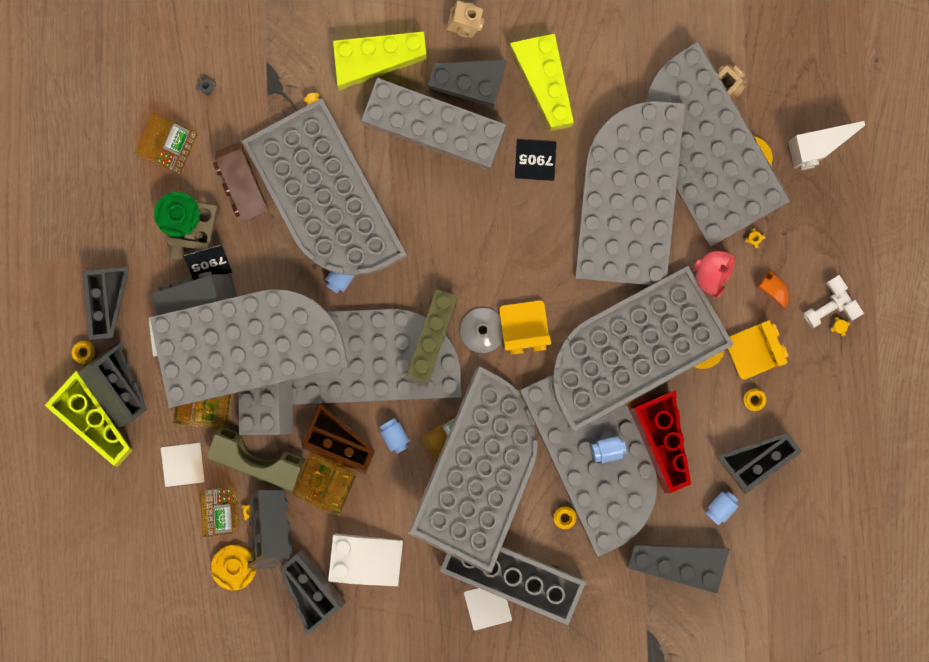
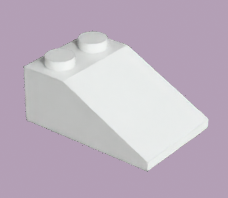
(814, 146)
(365, 560)

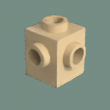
(465, 19)
(735, 72)

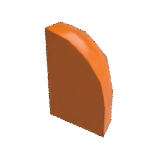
(774, 289)

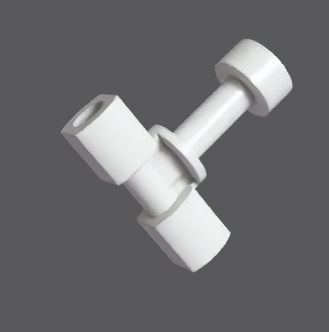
(839, 300)

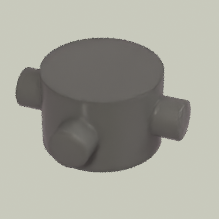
(206, 86)

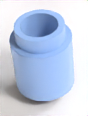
(338, 281)
(394, 436)
(608, 450)
(722, 507)

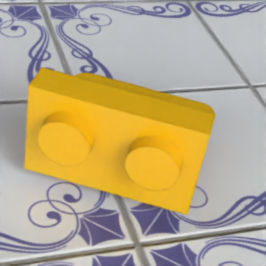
(524, 327)
(757, 350)

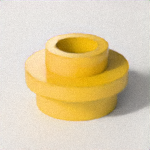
(76, 352)
(761, 399)
(572, 517)

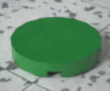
(177, 214)

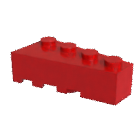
(663, 439)

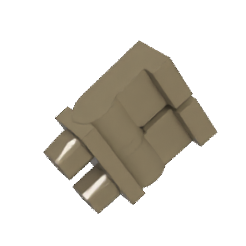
(201, 237)

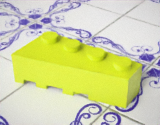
(376, 56)
(543, 72)
(87, 418)

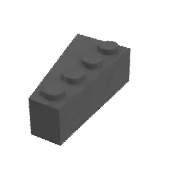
(688, 565)

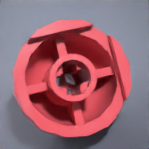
(714, 271)

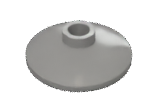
(476, 341)

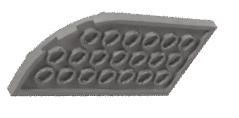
(720, 162)
(323, 193)
(631, 195)
(244, 345)
(636, 348)
(379, 357)
(479, 474)
(607, 497)

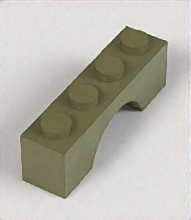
(431, 338)
(230, 450)

